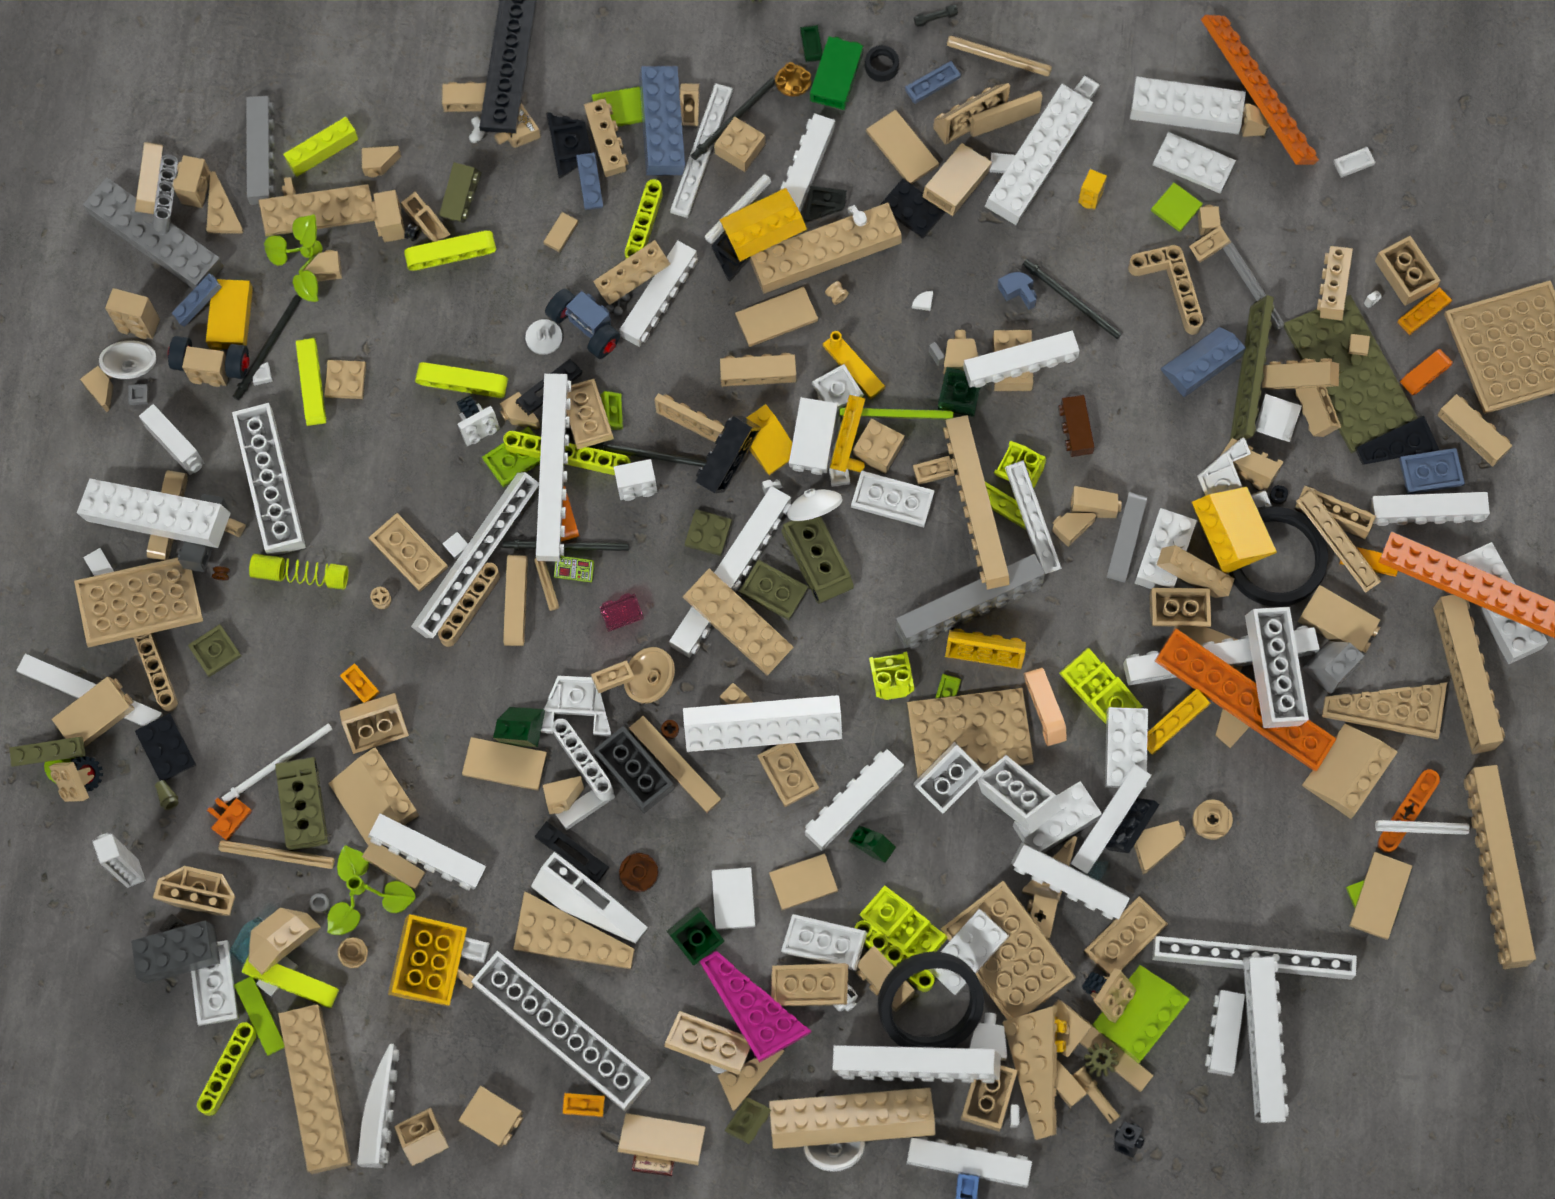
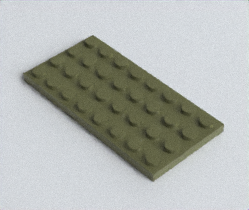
(1368, 393)

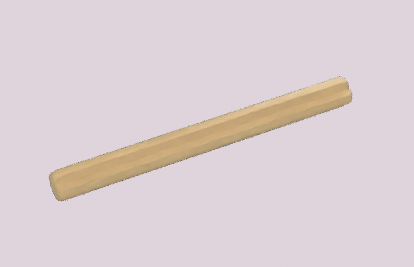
(999, 56)
(276, 854)

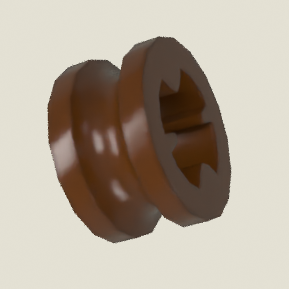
(220, 573)
(674, 725)

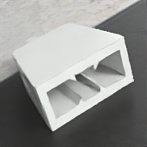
(990, 1036)

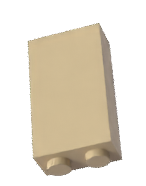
(957, 179)
(1339, 619)
(95, 711)

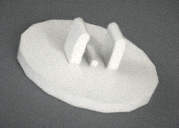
(543, 336)

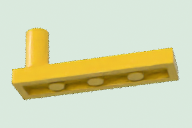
(858, 369)
(846, 436)
(1176, 720)

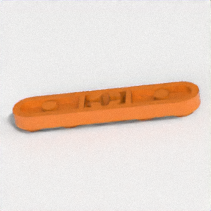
(1419, 796)

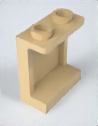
(491, 1117)

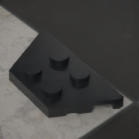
(568, 140)
(727, 257)

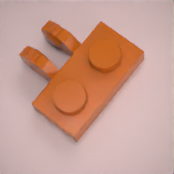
(230, 819)

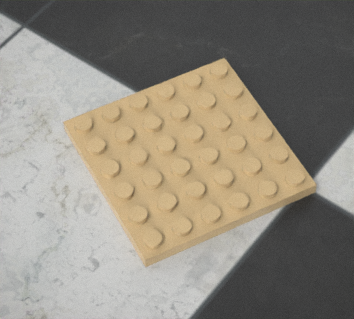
(1508, 345)

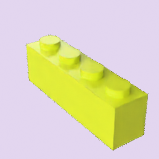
(320, 146)

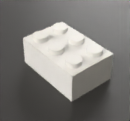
(948, 777)

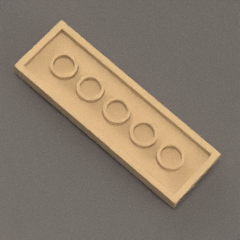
(330, 207)
(738, 622)

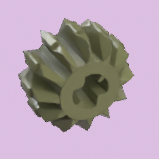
(1107, 1063)

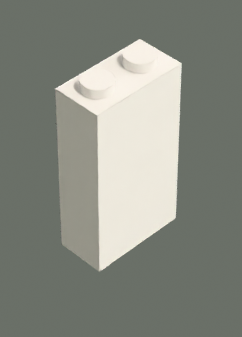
(813, 436)
(171, 439)

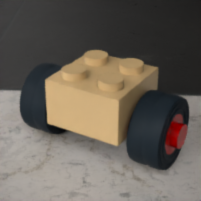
(206, 364)

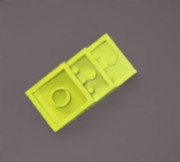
(1097, 685)
(902, 923)

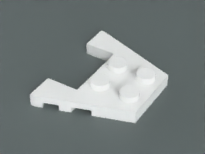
(1222, 475)
(576, 697)

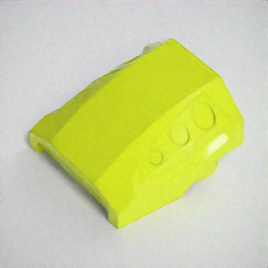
(1016, 453)
(892, 676)

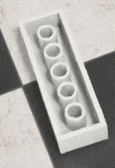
(1187, 105)
(1512, 637)
(1276, 667)

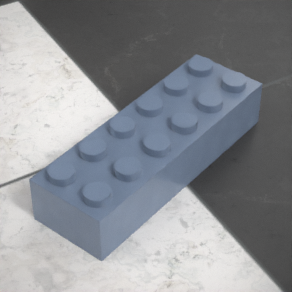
(661, 120)

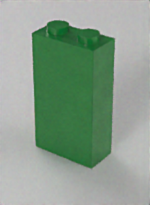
(836, 72)

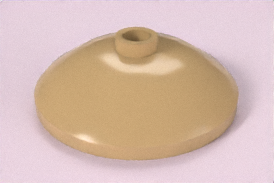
(652, 674)

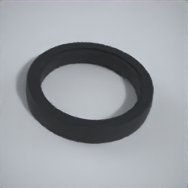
(1275, 599)
(916, 964)

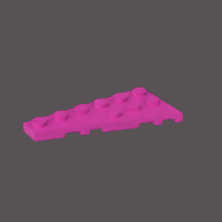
(758, 1016)

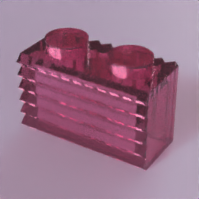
(621, 612)

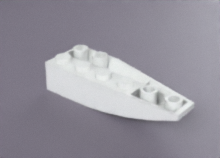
(584, 899)
(377, 1113)

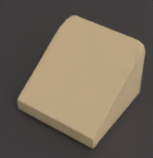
(234, 527)

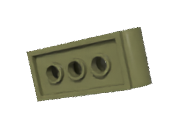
(822, 584)
(291, 776)

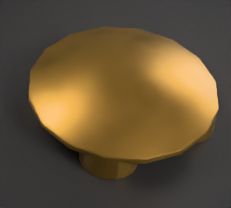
(793, 80)

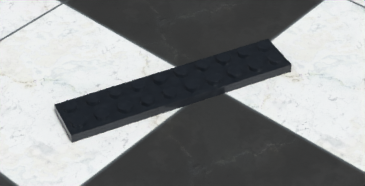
(507, 66)

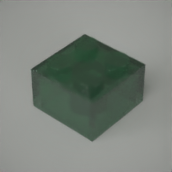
(957, 394)

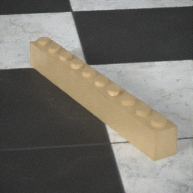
(977, 502)

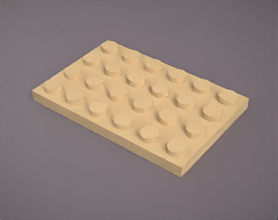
(137, 601)
(979, 723)
(1026, 965)

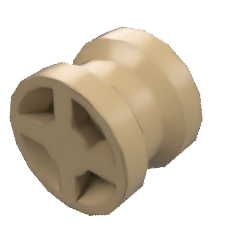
(836, 292)
(378, 594)

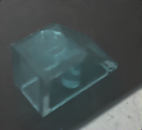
(240, 948)

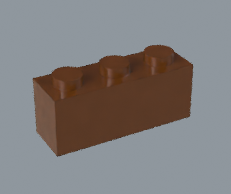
(1076, 426)

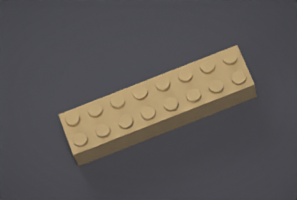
(825, 248)
(1468, 674)
(314, 1089)
(852, 1118)

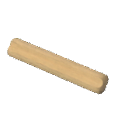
(547, 585)

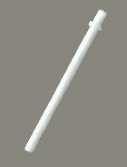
(271, 767)

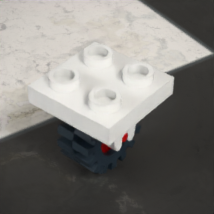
(475, 421)

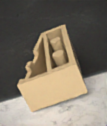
(1256, 468)

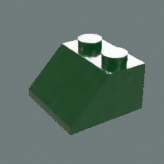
(519, 726)
(695, 936)

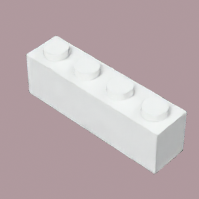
(1225, 1032)

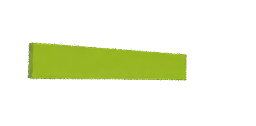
(903, 413)

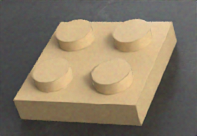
(345, 379)

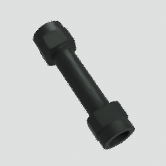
(950, 11)

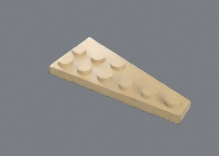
(1401, 710)
(557, 934)
(1035, 1058)

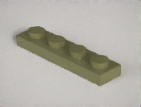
(47, 751)

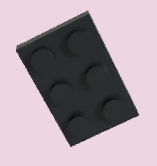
(912, 208)
(165, 747)
(1132, 825)

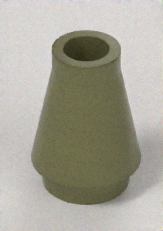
(166, 795)

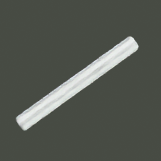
(744, 201)
(1422, 827)

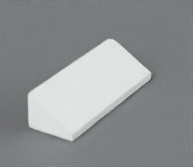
(582, 808)

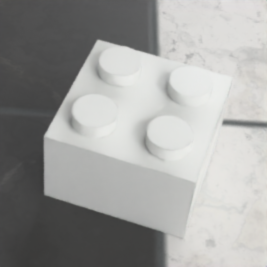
(635, 480)

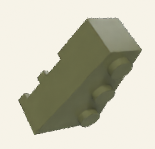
(460, 192)

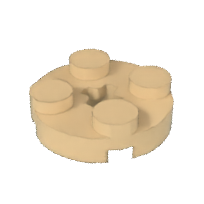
(1220, 812)

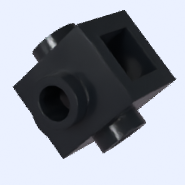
(1128, 1139)

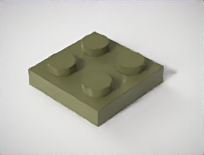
(708, 532)
(214, 650)
(748, 1120)

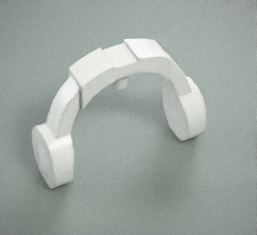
(858, 216)

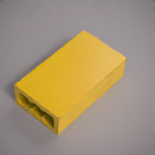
(229, 314)

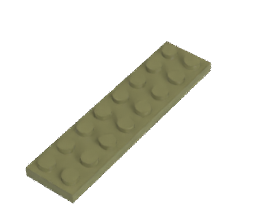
(1252, 369)

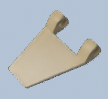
(1230, 728)

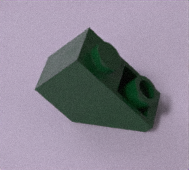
(872, 843)

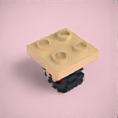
(76, 778)
(1110, 993)

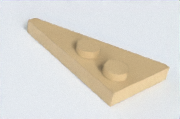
(220, 215)
(1064, 856)
(740, 1086)

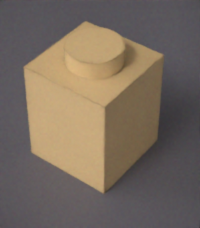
(1208, 219)

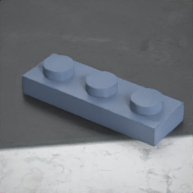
(932, 82)
(589, 181)
(196, 299)

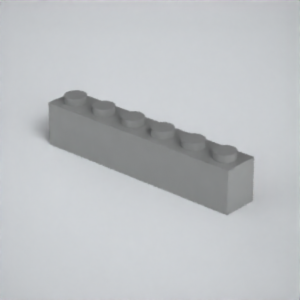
(259, 148)

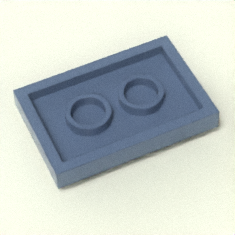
(1431, 471)

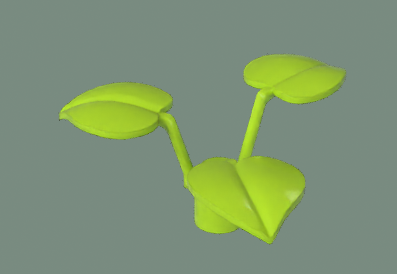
(275, 247)
(350, 866)

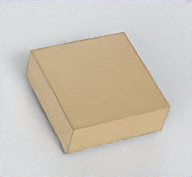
(1359, 344)

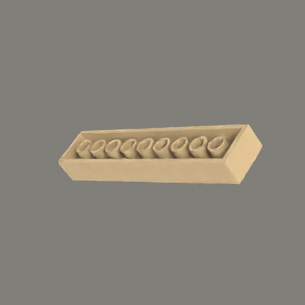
(1499, 867)

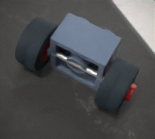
(587, 317)

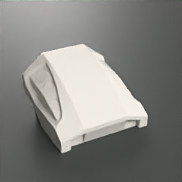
(1277, 417)

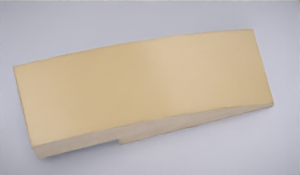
(425, 218)
(393, 865)
(1067, 1086)

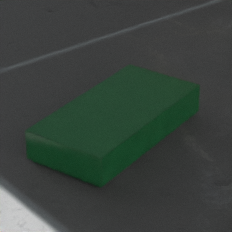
(811, 43)

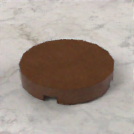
(638, 872)

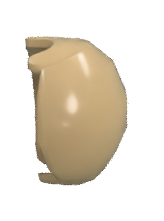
(352, 952)

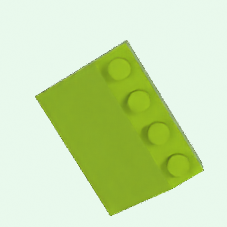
(1145, 1016)

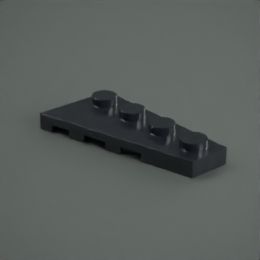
(1405, 440)

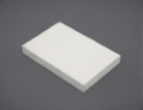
(733, 898)

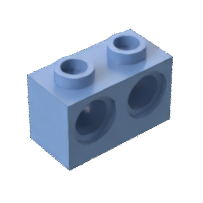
(966, 1187)

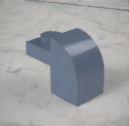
(1018, 284)

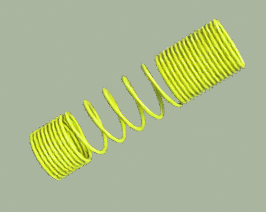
(273, 569)

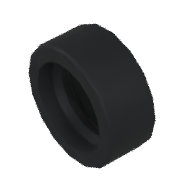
(881, 50)

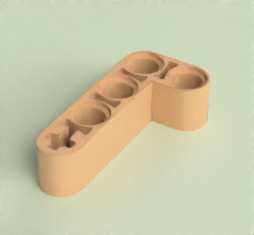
(1046, 706)

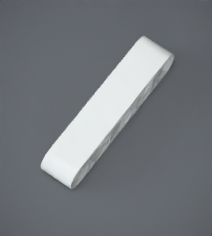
(586, 767)

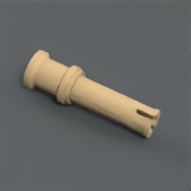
(1095, 1094)

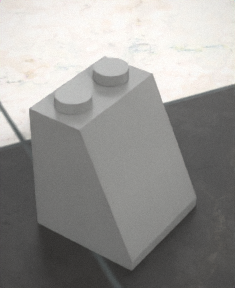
(1333, 664)

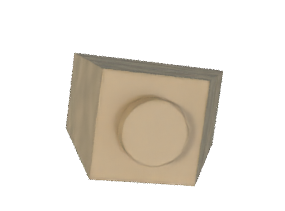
(1100, 503)
(1158, 843)

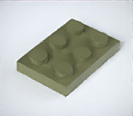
(773, 590)

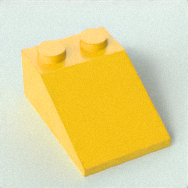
(772, 443)

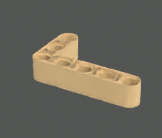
(1177, 281)

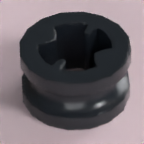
(412, 232)
(1279, 500)

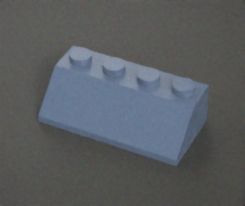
(1203, 360)

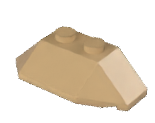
(196, 891)
(278, 937)

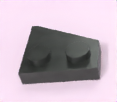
(824, 202)

